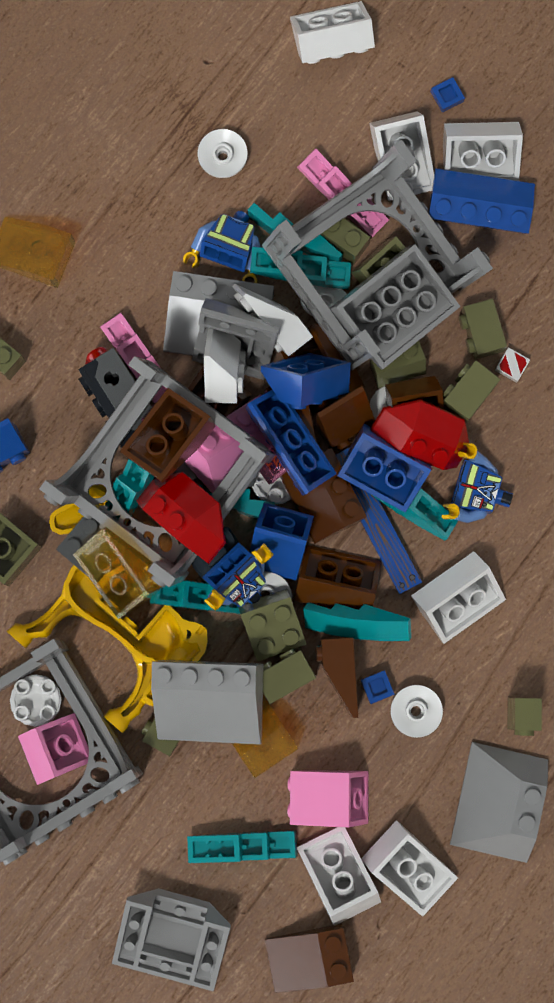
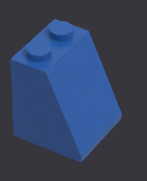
(285, 535)

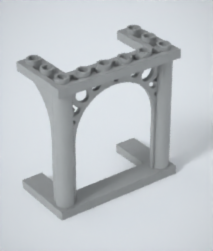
(385, 176)
(73, 487)
(119, 766)

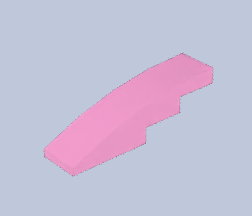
(330, 182)
(128, 345)

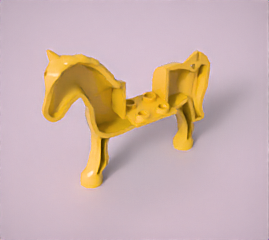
(160, 640)

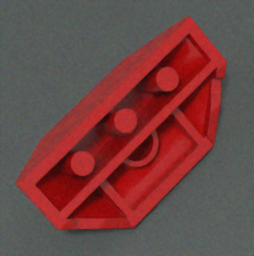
(423, 432)
(186, 514)

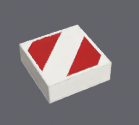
(512, 365)

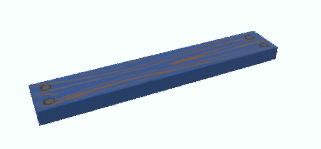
(385, 539)

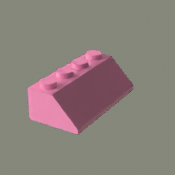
(221, 450)

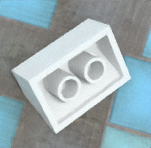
(333, 32)
(483, 149)
(223, 367)
(459, 597)

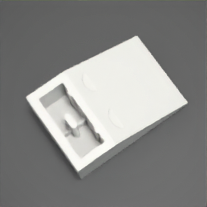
(291, 331)

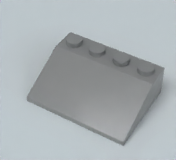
(186, 300)
(396, 305)
(208, 701)

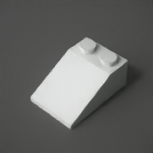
(413, 133)
(409, 868)
(339, 875)

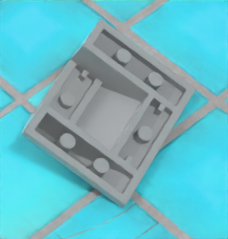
(255, 335)
(500, 802)
(172, 938)

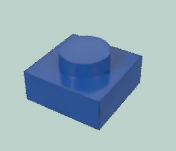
(447, 94)
(377, 687)

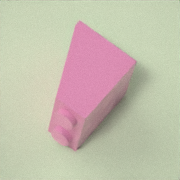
(328, 798)

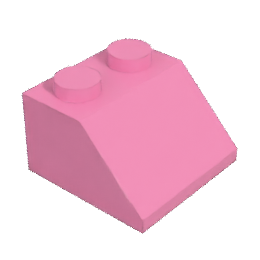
(55, 748)

